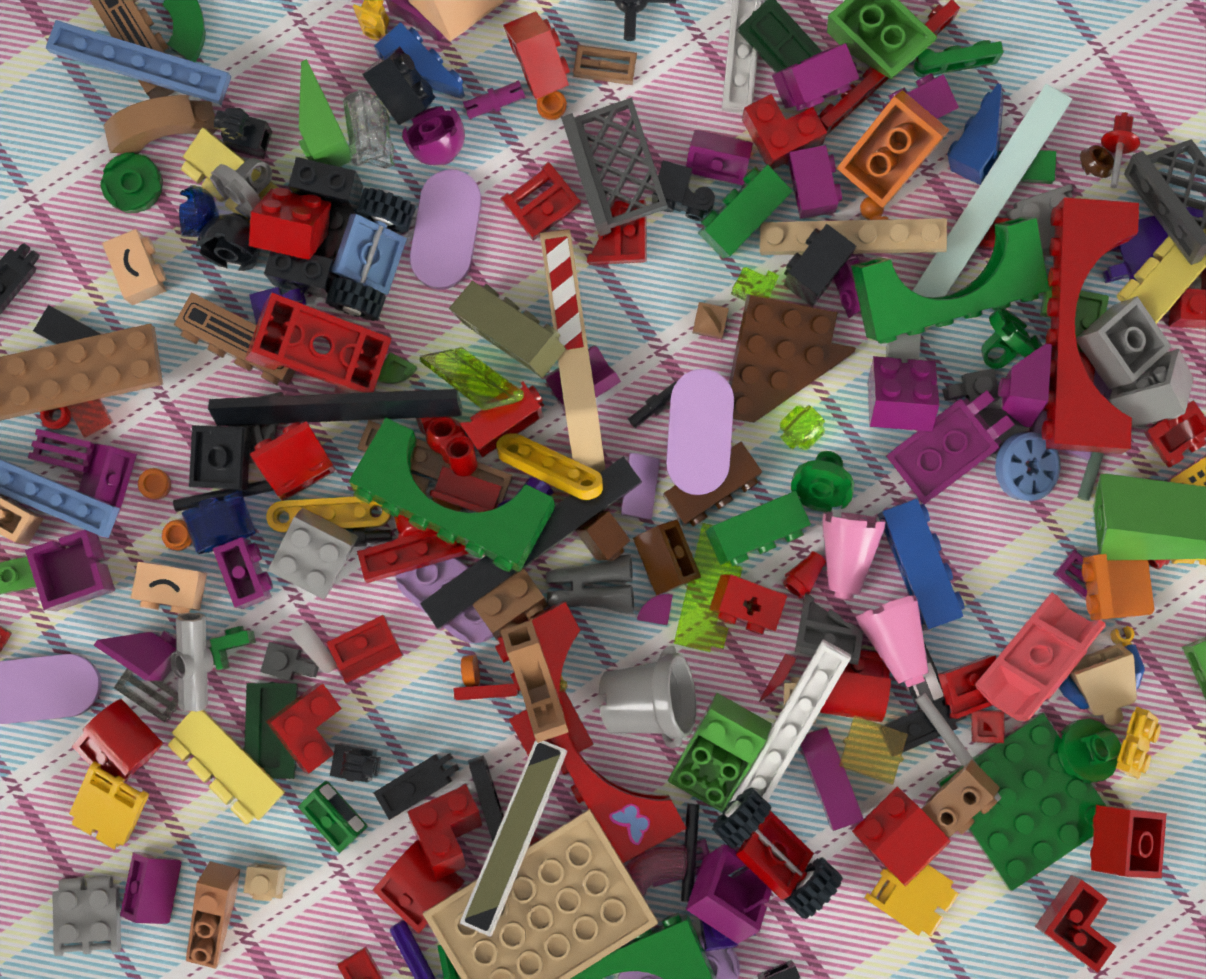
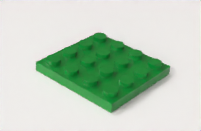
(1040, 805)

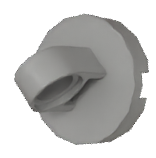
(239, 184)

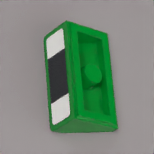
(332, 816)

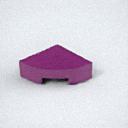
(656, 610)

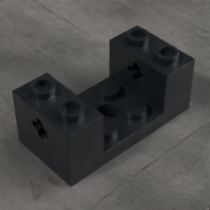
(343, 190)

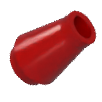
(804, 575)

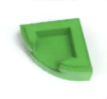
(396, 370)

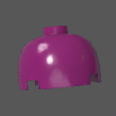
(435, 136)

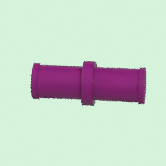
(494, 100)

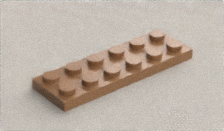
(79, 371)

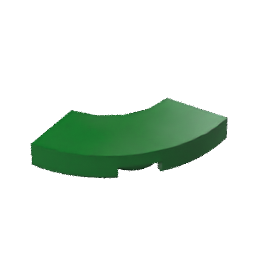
(188, 28)

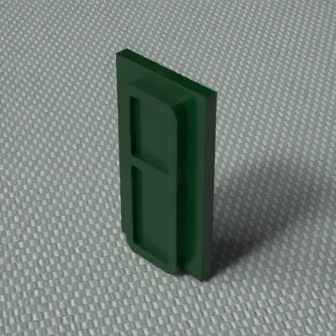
(777, 37)
(261, 743)

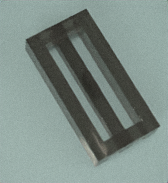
(171, 705)

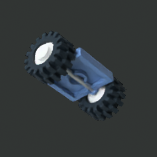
(370, 254)

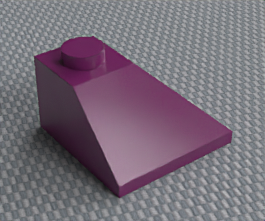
(1027, 386)
(142, 653)

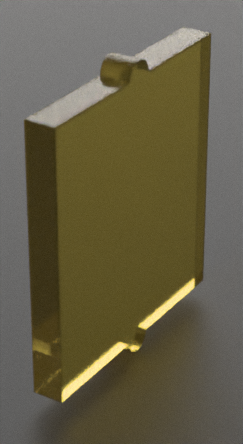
(873, 750)

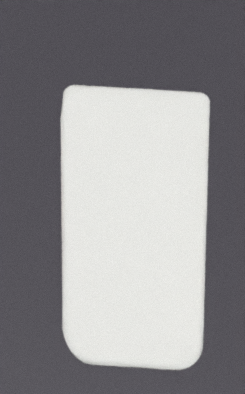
(313, 647)

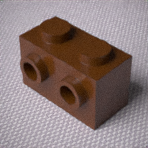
(664, 559)

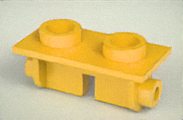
(372, 18)

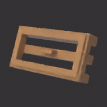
(605, 65)

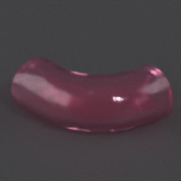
(657, 865)

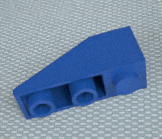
(426, 62)
(980, 143)

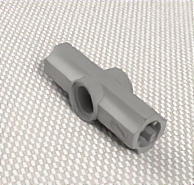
(191, 661)

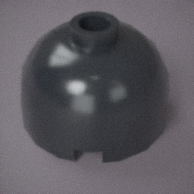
(227, 240)

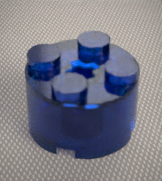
(218, 522)

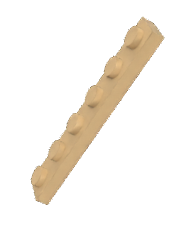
(867, 235)

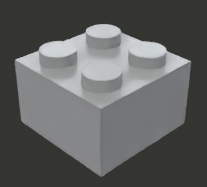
(1123, 343)
(312, 553)

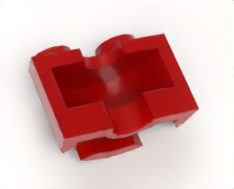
(1176, 435)

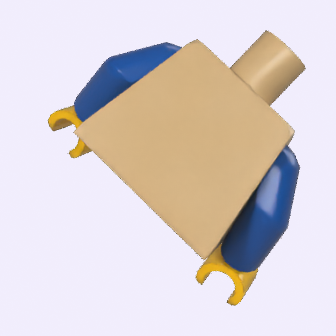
(1107, 679)

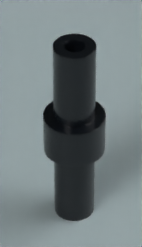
(654, 405)
(373, 536)

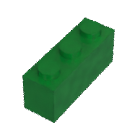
(744, 210)
(758, 529)

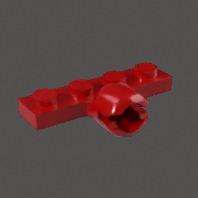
(408, 552)

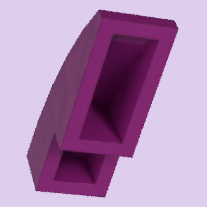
(830, 780)

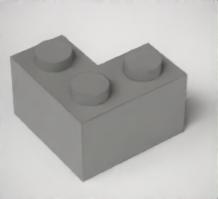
(1158, 392)

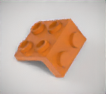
(1117, 587)

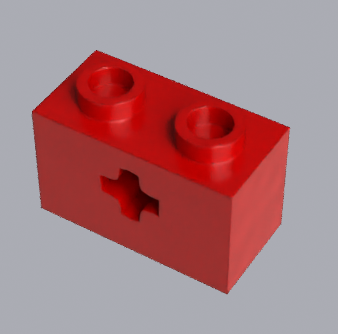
(764, 603)

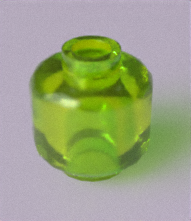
(802, 427)

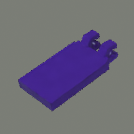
(1140, 248)

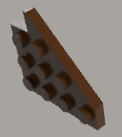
(780, 353)

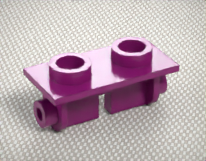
(846, 287)

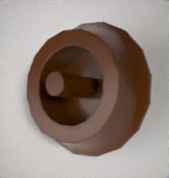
(1097, 161)

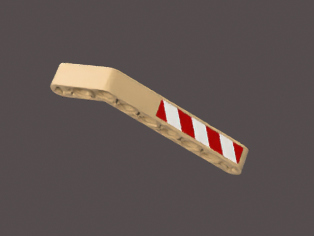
(575, 361)

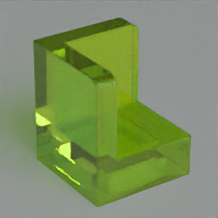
(754, 284)

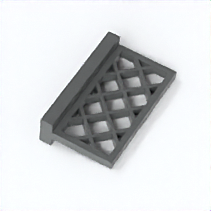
(588, 165)
(1169, 206)

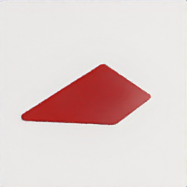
(779, 675)

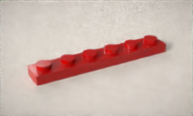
(833, 115)

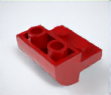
(861, 689)
(117, 741)
(412, 887)

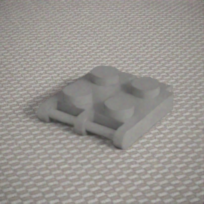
(1041, 208)
(86, 915)

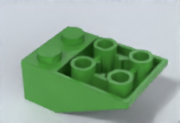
(720, 752)

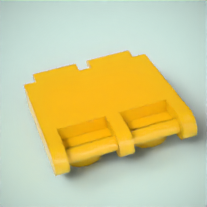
(1140, 732)
(107, 806)
(916, 903)

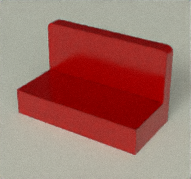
(466, 491)

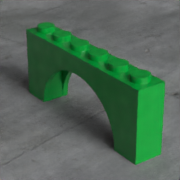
(1012, 274)
(500, 534)
(666, 951)

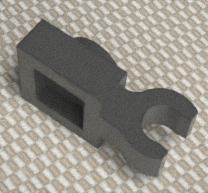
(973, 386)
(284, 662)

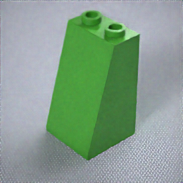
(1149, 519)

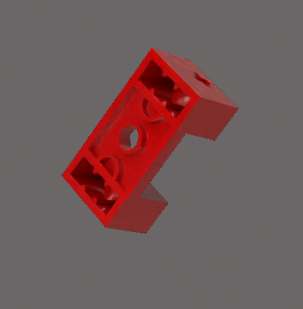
(287, 337)

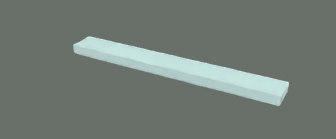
(994, 192)

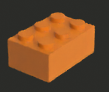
(892, 148)

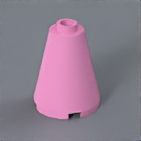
(850, 550)
(898, 638)

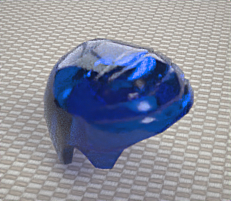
(196, 210)

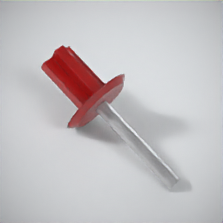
(1120, 142)

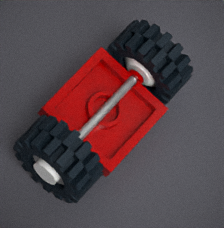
(777, 854)

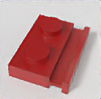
(364, 649)
(960, 687)

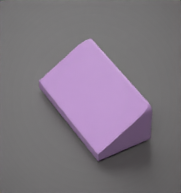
(640, 500)

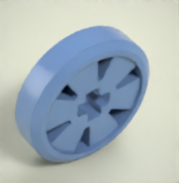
(1013, 473)

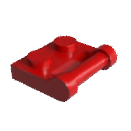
(546, 208)

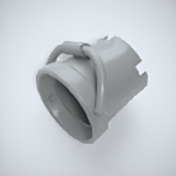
(651, 698)

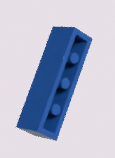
(921, 563)

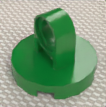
(1010, 336)
(823, 483)
(1089, 750)

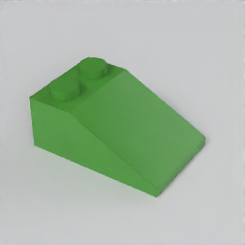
(880, 33)
(317, 124)

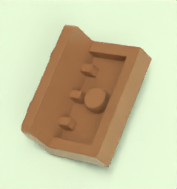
(511, 603)

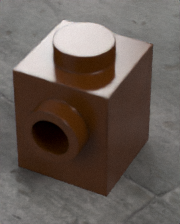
(604, 537)

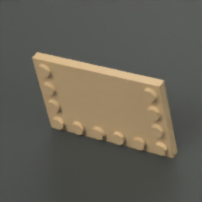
(560, 917)

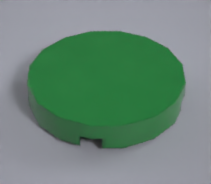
(131, 182)

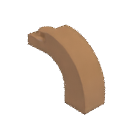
(155, 118)
(534, 681)

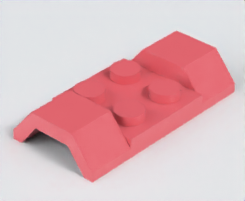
(1038, 659)

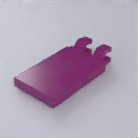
(954, 447)

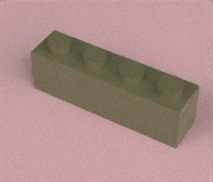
(508, 328)

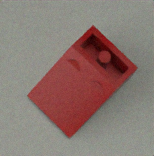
(292, 460)

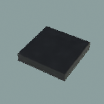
(219, 457)

